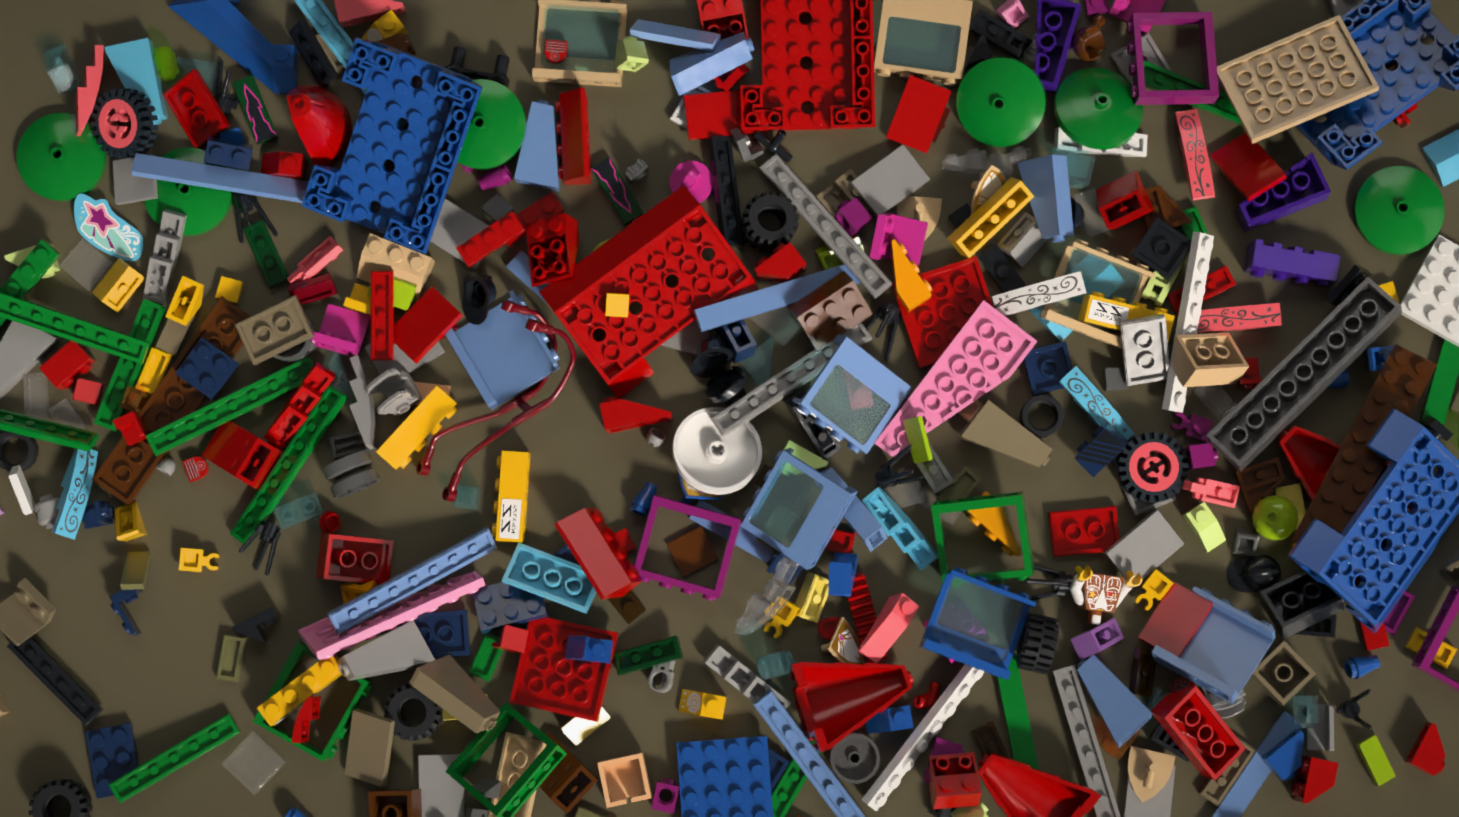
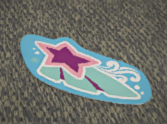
(106, 229)

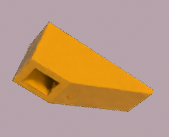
(908, 284)
(996, 526)

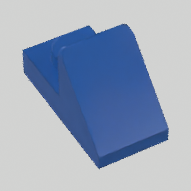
(1376, 357)
(842, 574)
(589, 649)

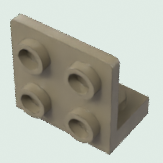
(24, 613)

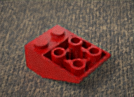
(722, 17)
(552, 248)
(241, 454)

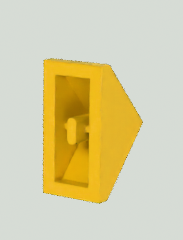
(185, 301)
(129, 522)

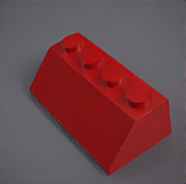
(574, 137)
(598, 553)
(1198, 731)

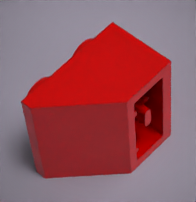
(1123, 201)
(781, 266)
(1313, 778)
(954, 781)

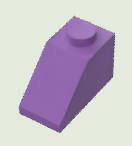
(1097, 638)

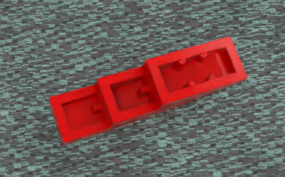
(299, 405)

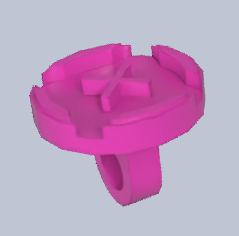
(694, 177)

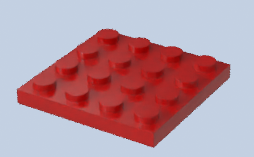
(954, 298)
(560, 684)

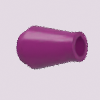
(496, 177)

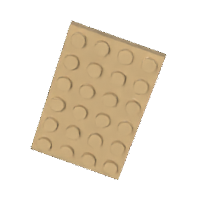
(1296, 79)

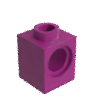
(852, 216)
(661, 805)

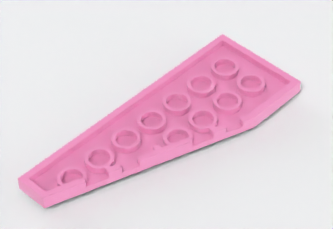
(973, 364)
(324, 641)

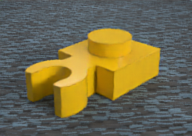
(193, 560)
(1155, 587)
(783, 617)

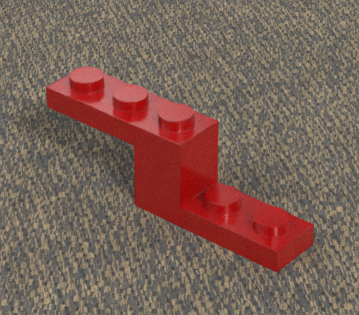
(508, 229)

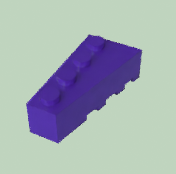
(1054, 36)
(1300, 190)
(1291, 263)

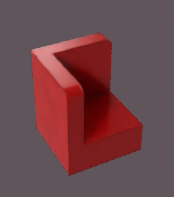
(131, 427)
(512, 639)

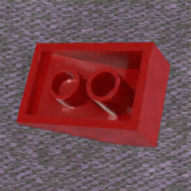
(626, 415)
(354, 558)

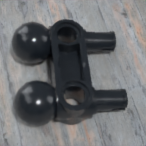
(498, 75)

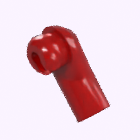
(928, 699)

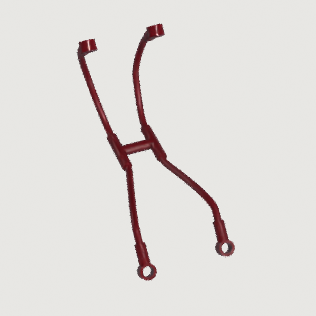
(423, 467)

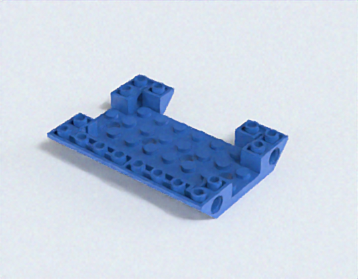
(1384, 35)
(421, 154)
(1409, 536)

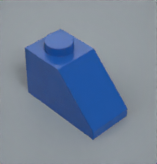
(890, 720)
(1286, 756)

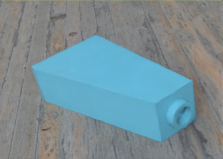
(137, 71)

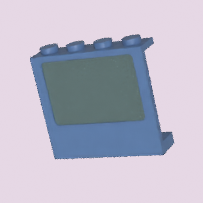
(853, 396)
(797, 509)

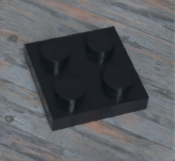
(1162, 248)

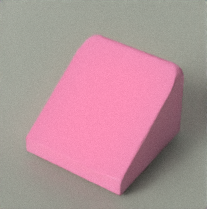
(1012, 13)

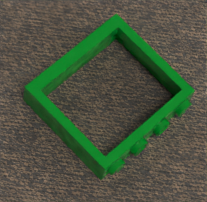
(982, 502)
(341, 729)
(527, 782)

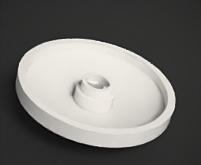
(715, 462)

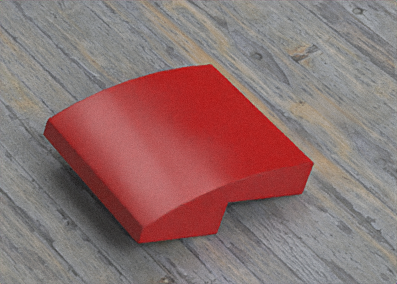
(309, 711)

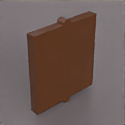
(692, 551)

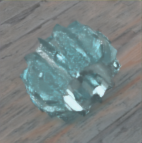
(775, 664)

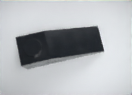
(819, 437)

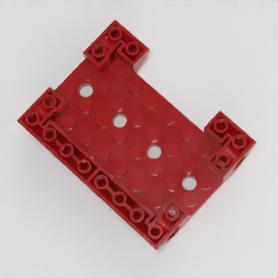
(841, 72)
(636, 263)

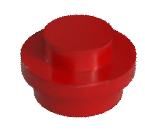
(329, 522)

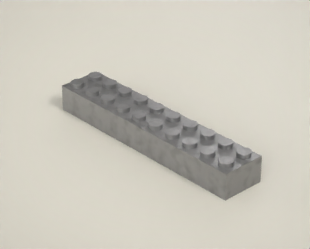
(1304, 374)

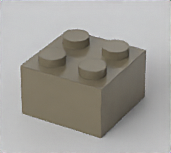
(1282, 672)

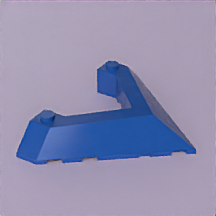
(231, 32)

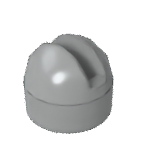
(656, 437)
(166, 466)

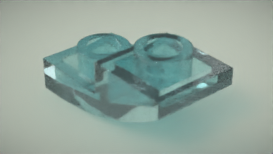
(298, 511)

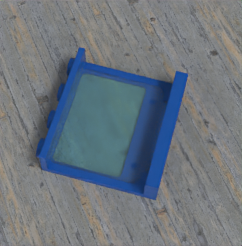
(976, 622)

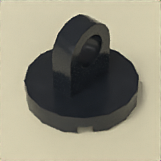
(725, 385)

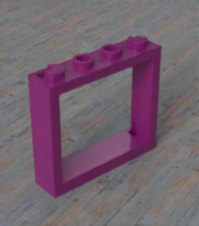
(1208, 57)
(667, 581)
(1435, 638)

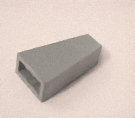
(20, 351)
(390, 653)

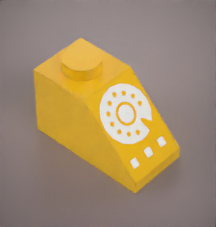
(385, 27)
(702, 704)

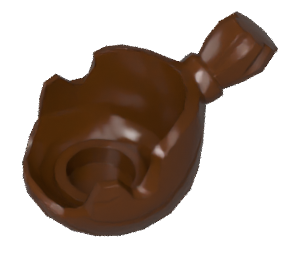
(1089, 40)

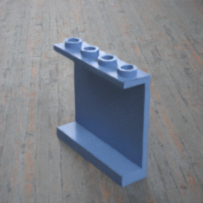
(503, 353)
(1222, 650)

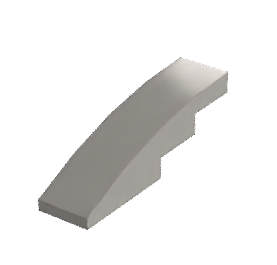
(165, 256)
(363, 409)
(740, 675)

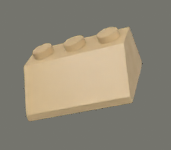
(388, 256)
(1207, 360)

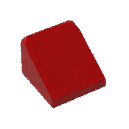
(87, 391)

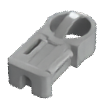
(666, 670)

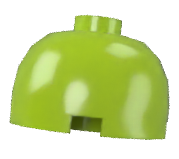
(1275, 517)

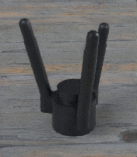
(222, 98)
(244, 204)
(888, 315)
(890, 476)
(269, 534)
(1060, 582)
(1351, 709)

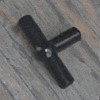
(773, 145)

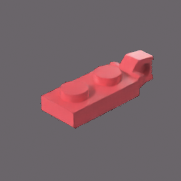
(315, 261)
(1213, 491)

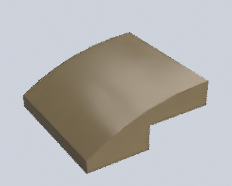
(839, 192)

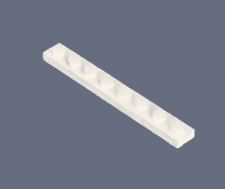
(1189, 311)
(921, 736)

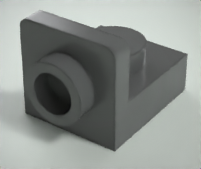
(746, 149)

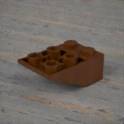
(568, 780)

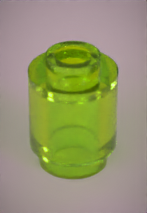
(165, 63)

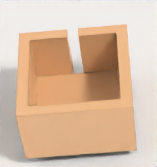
(624, 778)

